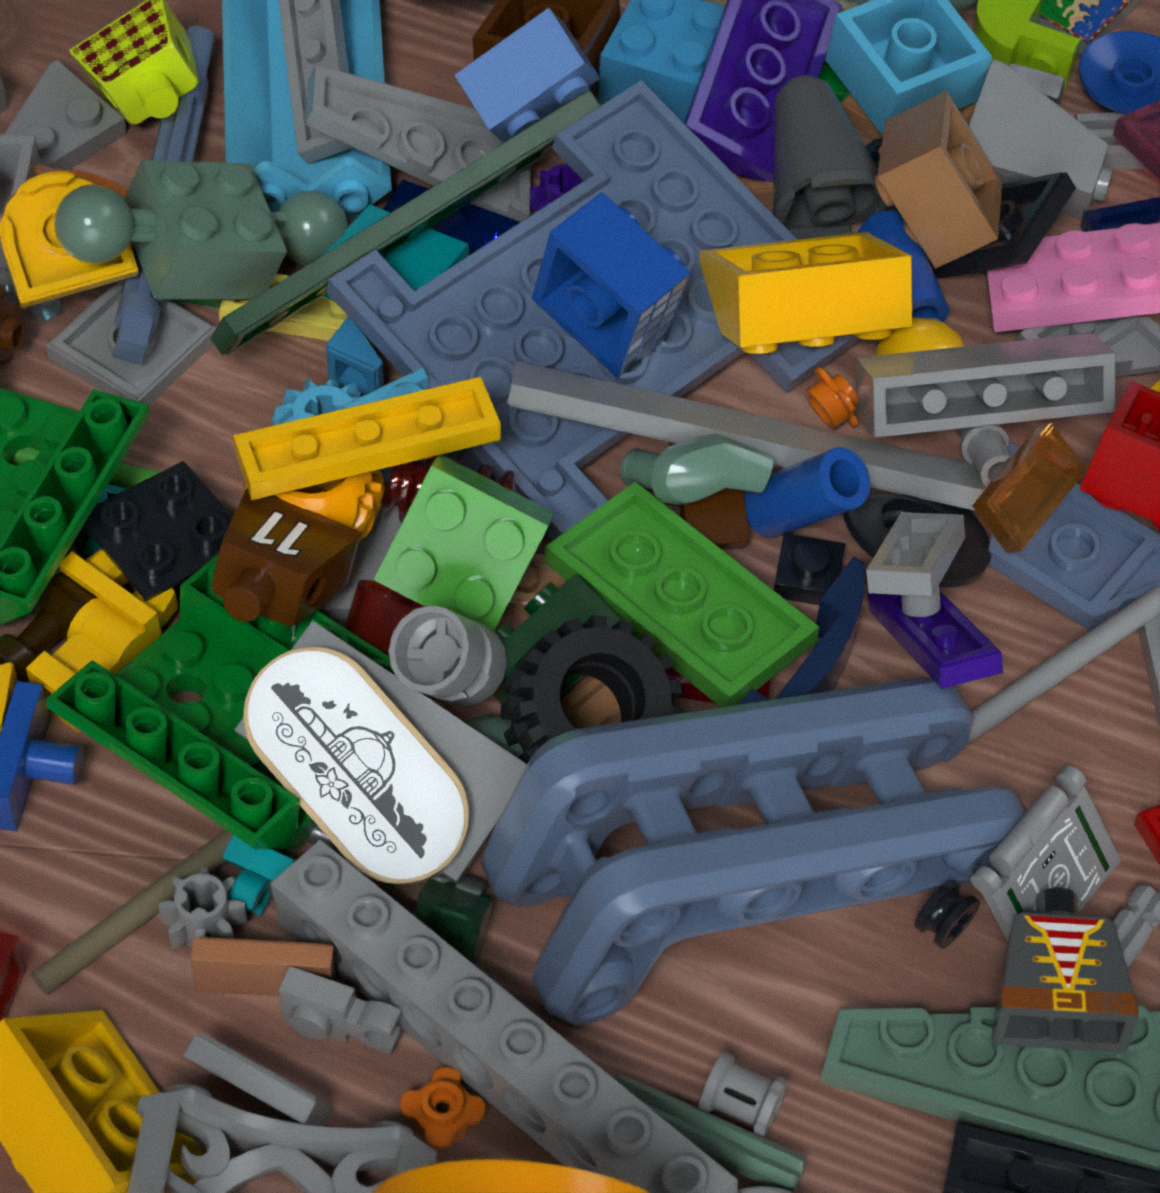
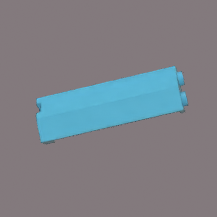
(261, 113)

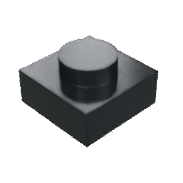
(807, 568)

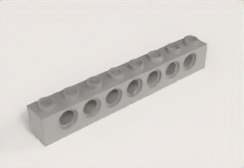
(486, 1032)

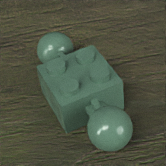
(198, 228)

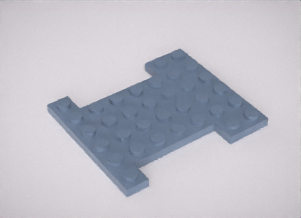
(484, 317)

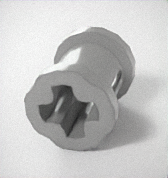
(720, 1094)

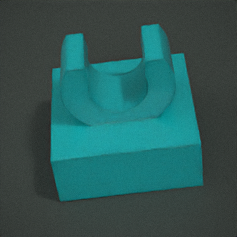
(257, 872)

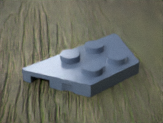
(1084, 559)

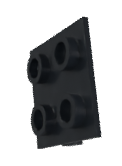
(160, 529)

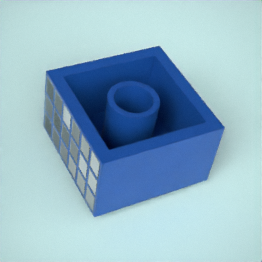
(610, 284)

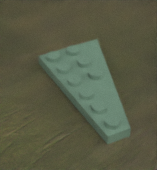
(1050, 1096)

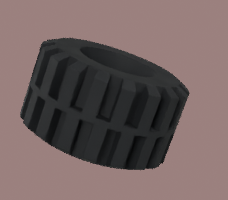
(591, 650)

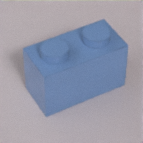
(527, 76)

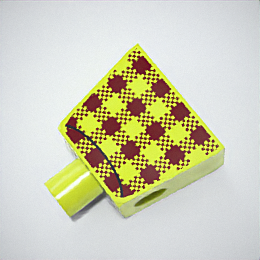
(140, 62)

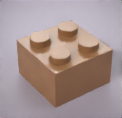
(939, 180)

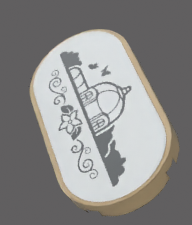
(357, 766)

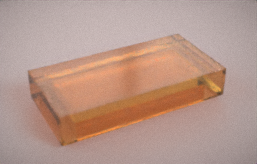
(1029, 488)

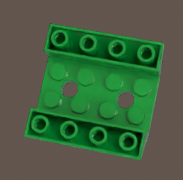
(54, 494)
(195, 744)

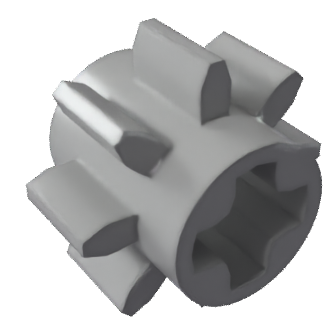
(201, 909)

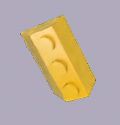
(809, 290)
(73, 1103)

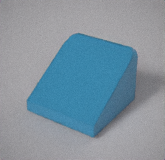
(353, 359)

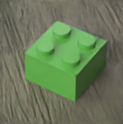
(464, 543)

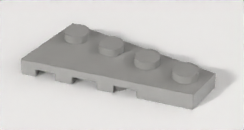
(410, 133)

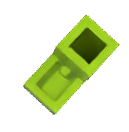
(1013, 36)

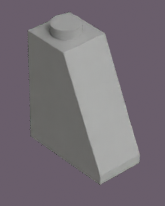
(1035, 137)

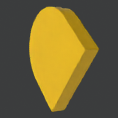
(33, 253)

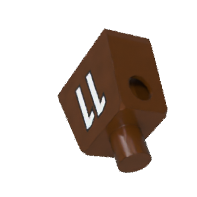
(281, 561)

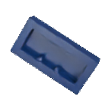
(28, 755)

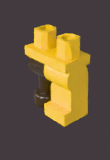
(93, 617)

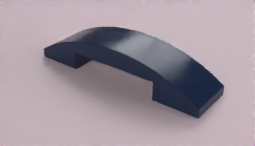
(837, 625)

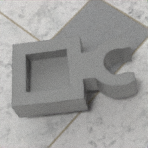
(330, 1009)

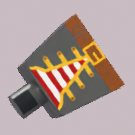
(1064, 980)

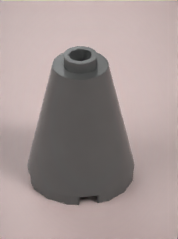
(819, 163)

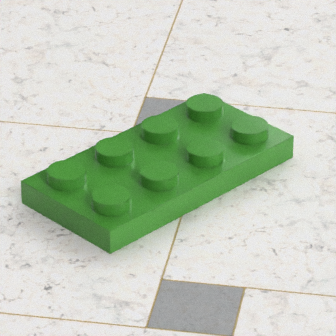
(685, 592)

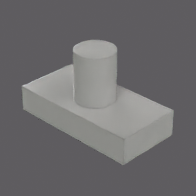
(916, 560)

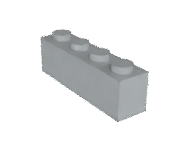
(985, 385)

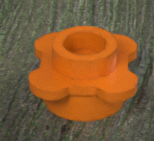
(832, 399)
(442, 1128)

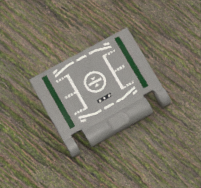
(1051, 846)

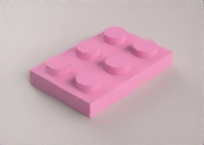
(1080, 279)

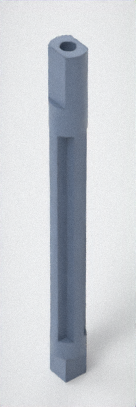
(175, 141)

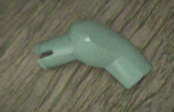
(698, 469)

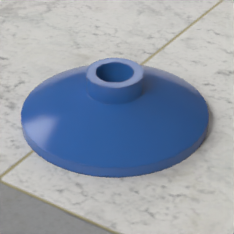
(1122, 70)

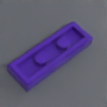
(942, 643)

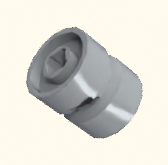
(447, 656)

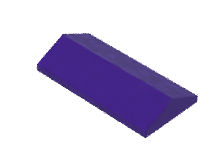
(748, 63)

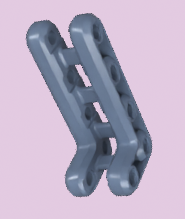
(728, 879)

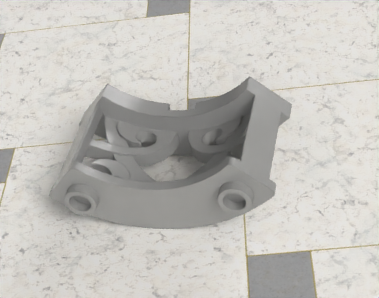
(265, 1147)

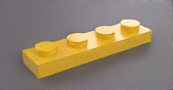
(366, 438)

